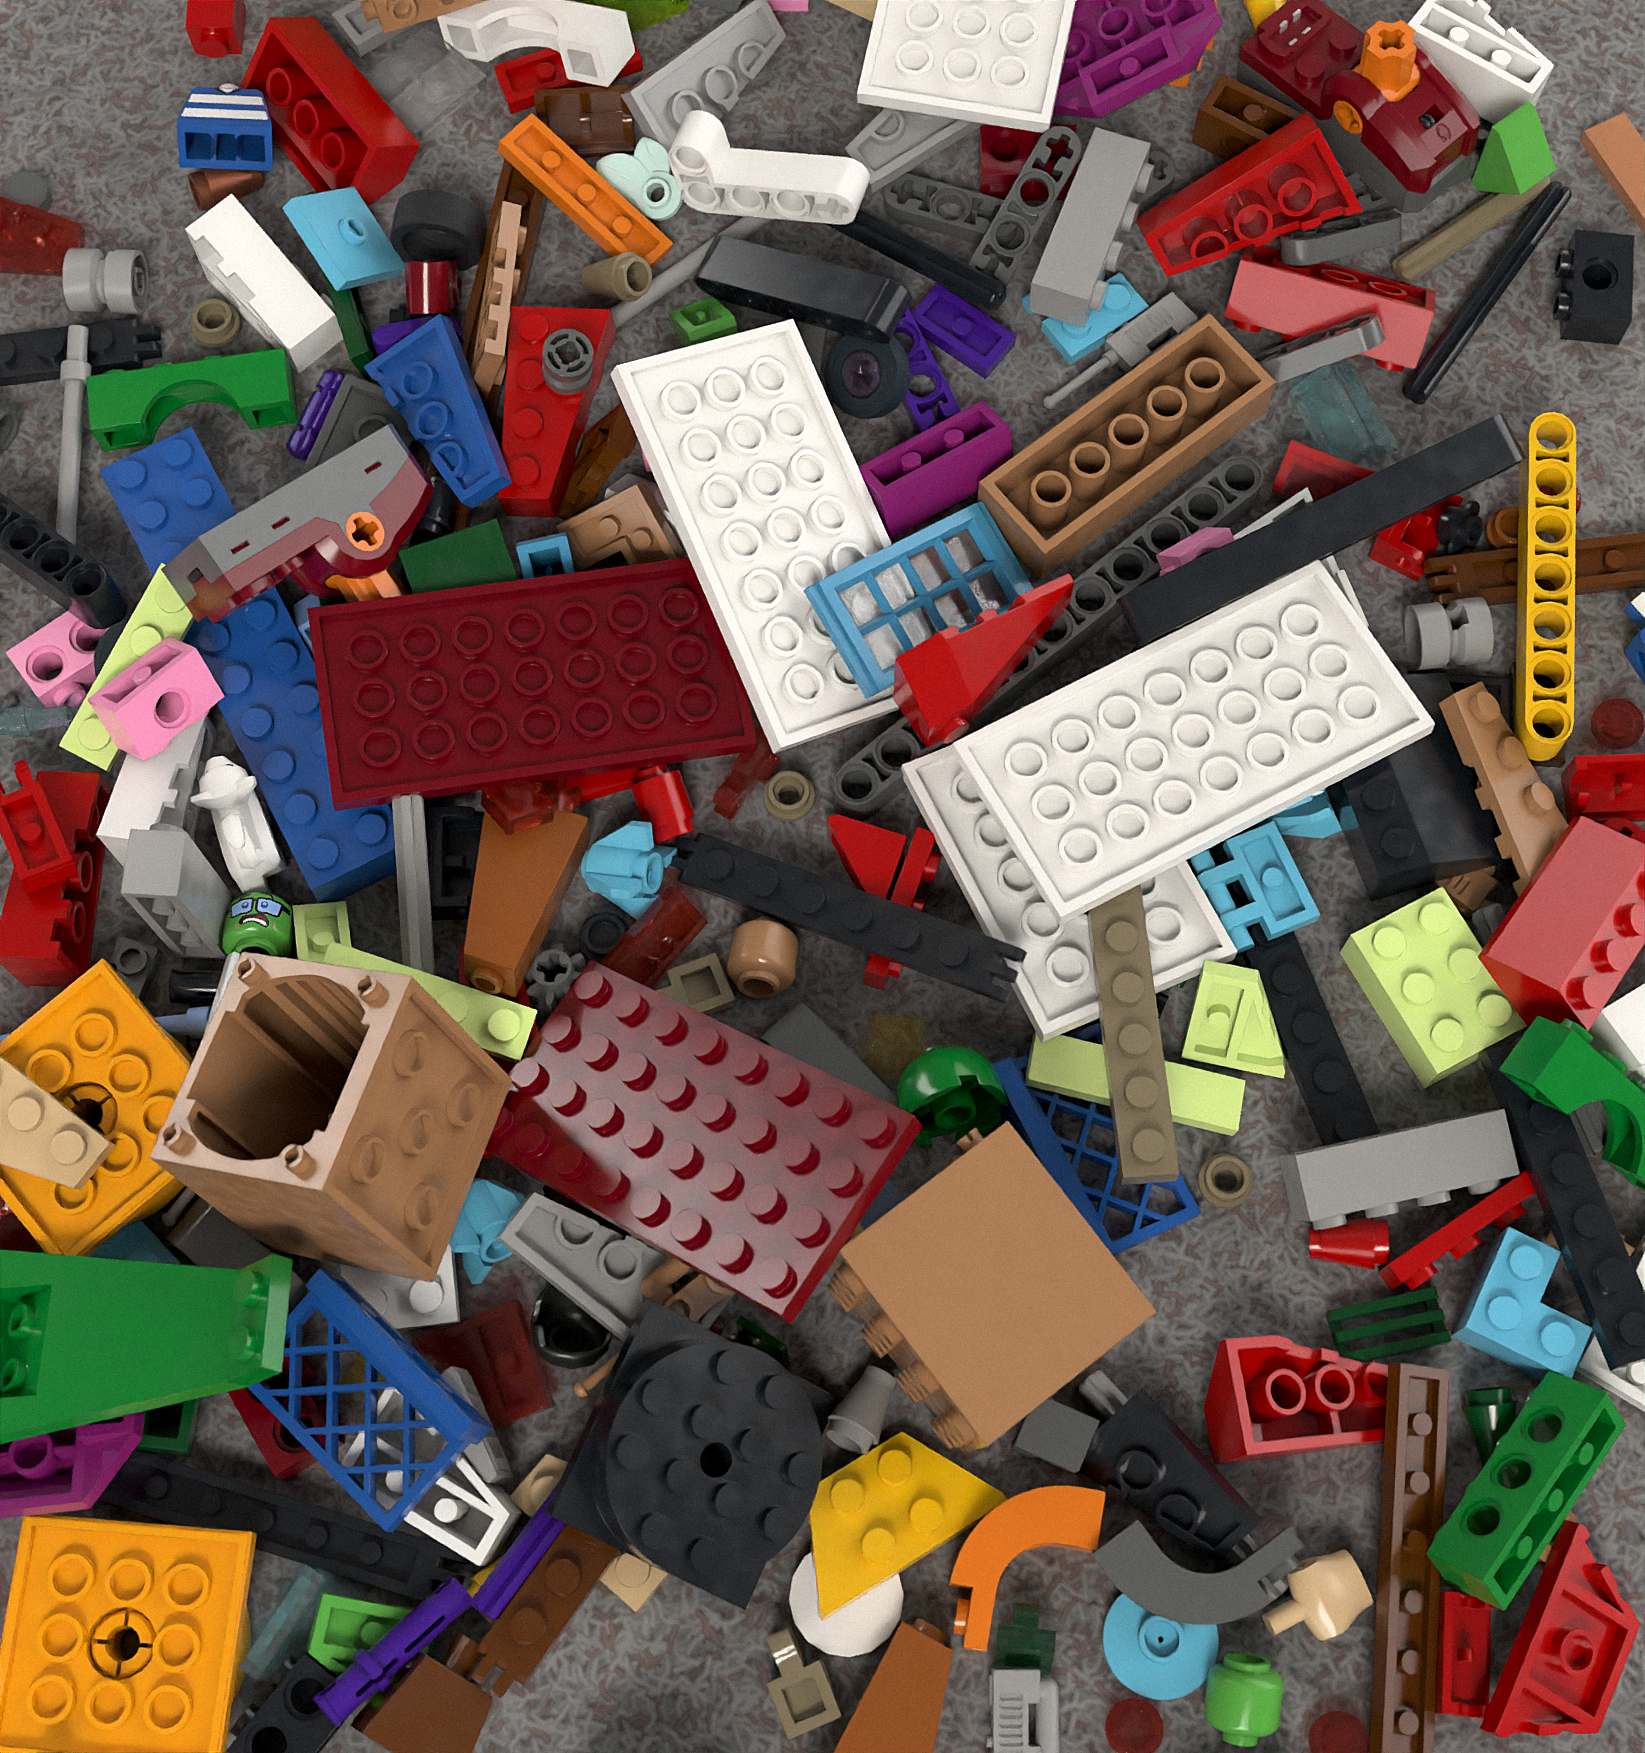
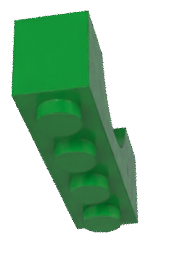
(133, 404)
(1565, 1072)

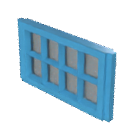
(915, 591)

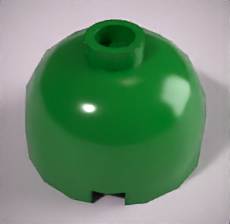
(951, 1093)

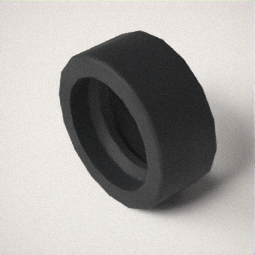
(429, 210)

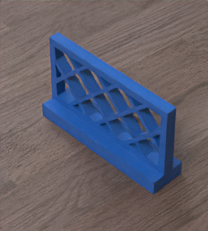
(1035, 1129)
(403, 1369)

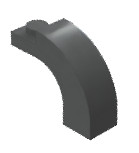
(1191, 1597)

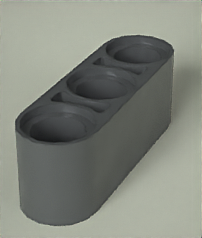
(812, 1042)
(219, 1243)

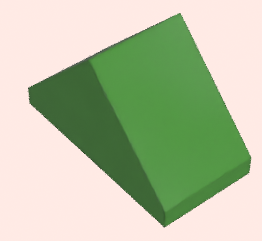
(1514, 154)
(702, 322)

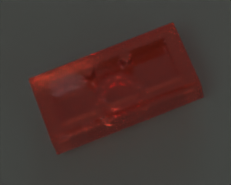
(656, 938)

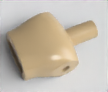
(1325, 1594)

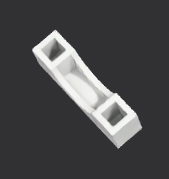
(590, 38)

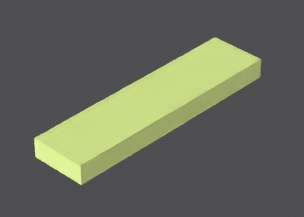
(1079, 1071)

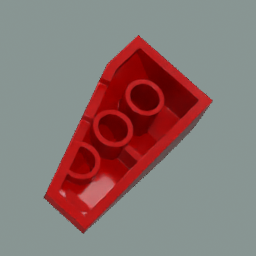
(957, 673)

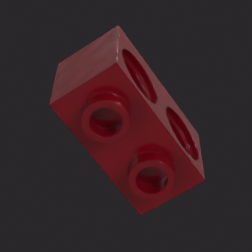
(1016, 145)
(272, 1435)

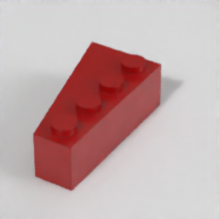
(1258, 195)
(51, 930)

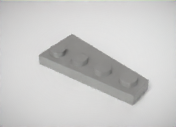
(706, 72)
(901, 141)
(588, 1261)

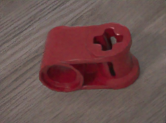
(432, 286)

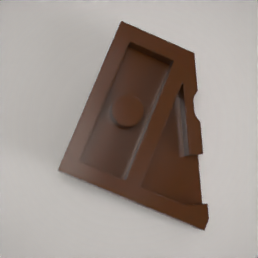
(596, 459)

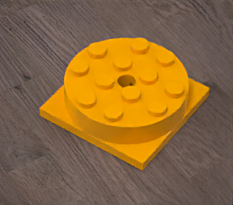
(90, 1051)
(73, 1601)

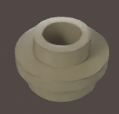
(210, 312)
(783, 782)
(1233, 1166)

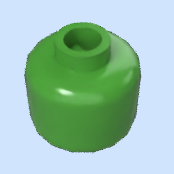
(1243, 1698)

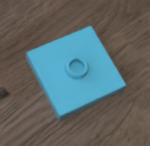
(344, 238)

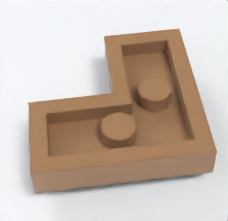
(625, 523)

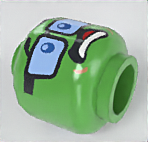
(258, 925)

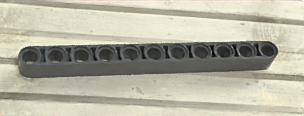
(1074, 625)

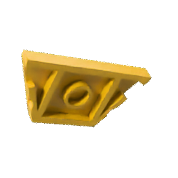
(887, 1516)

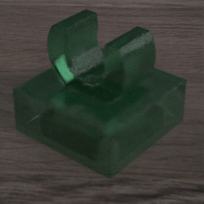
(1024, 1642)

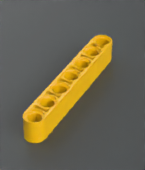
(1542, 607)

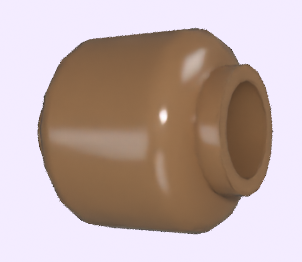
(763, 957)

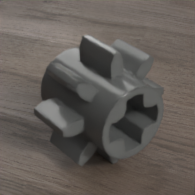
(553, 975)

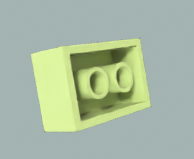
(1431, 987)

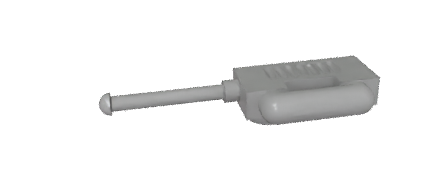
(1134, 341)
(1009, 1697)

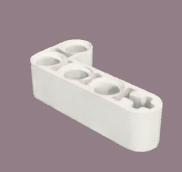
(762, 181)

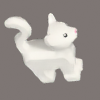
(240, 824)

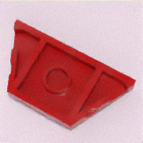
(1566, 1647)

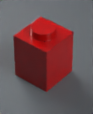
(216, 26)

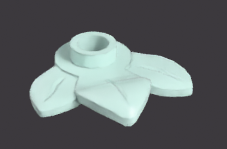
(640, 175)

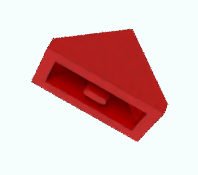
(868, 853)

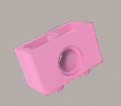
(130, 699)

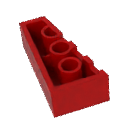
(538, 423)

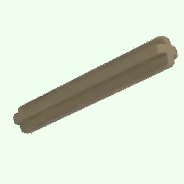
(1461, 232)

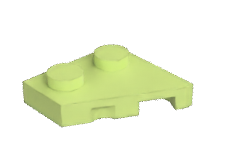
(1233, 1022)

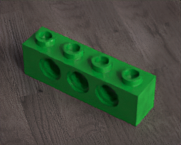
(1526, 1489)

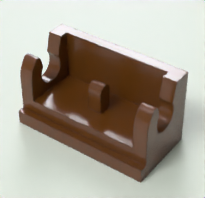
(588, 119)

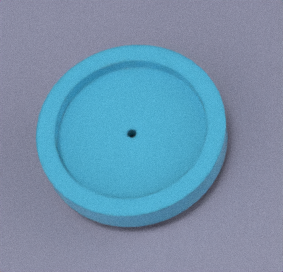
(1154, 1667)

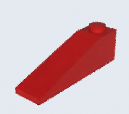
(1290, 1400)

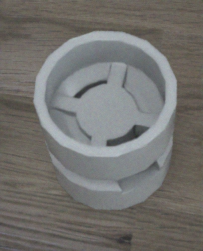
(102, 281)
(1454, 633)

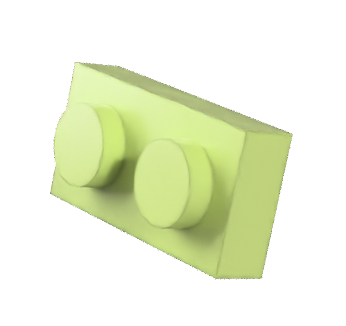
(318, 925)

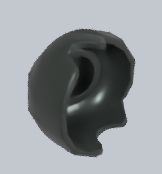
(565, 1332)

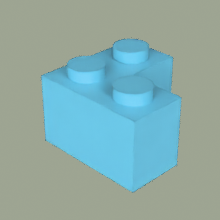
(1506, 1312)

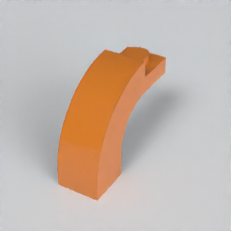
(1036, 1518)

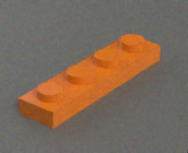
(581, 192)

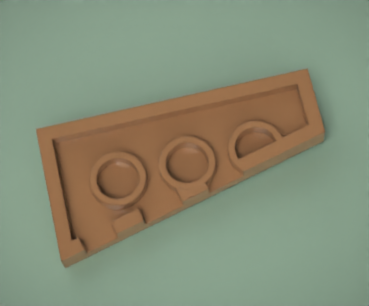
(499, 287)
(1506, 780)

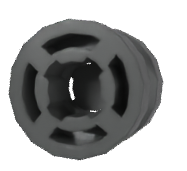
(566, 373)

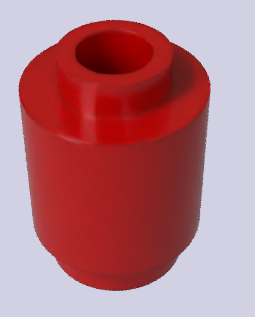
(663, 802)

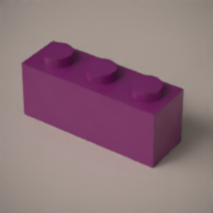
(936, 467)

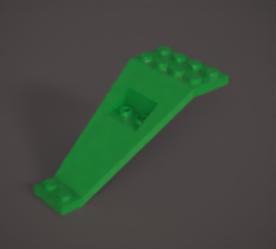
(130, 1336)

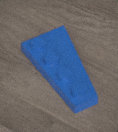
(438, 398)

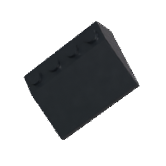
(1416, 809)

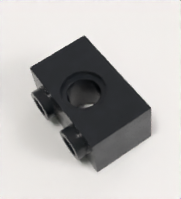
(1608, 266)

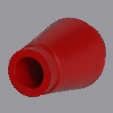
(1358, 1243)

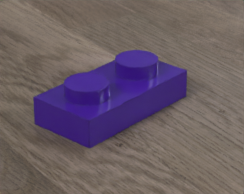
(963, 331)

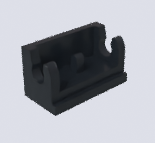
(452, 856)

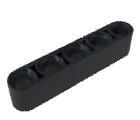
(803, 289)
(58, 568)

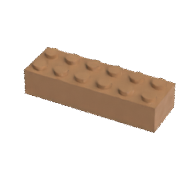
(1125, 445)

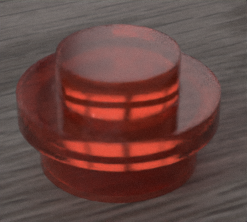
(1617, 723)
(1133, 1727)
(1337, 1734)

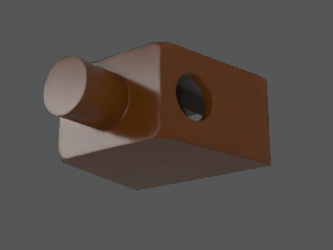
(429, 1704)

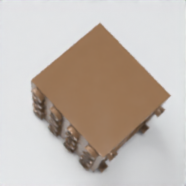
(405, 1126)
(986, 1290)

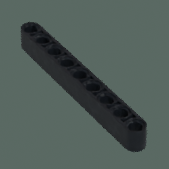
(1320, 529)

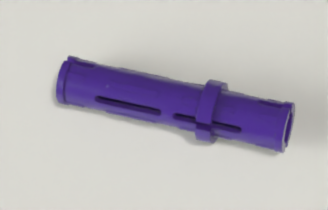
(385, 1658)

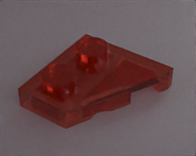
(499, 1358)

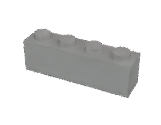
(1090, 227)
(176, 891)
(1399, 1166)

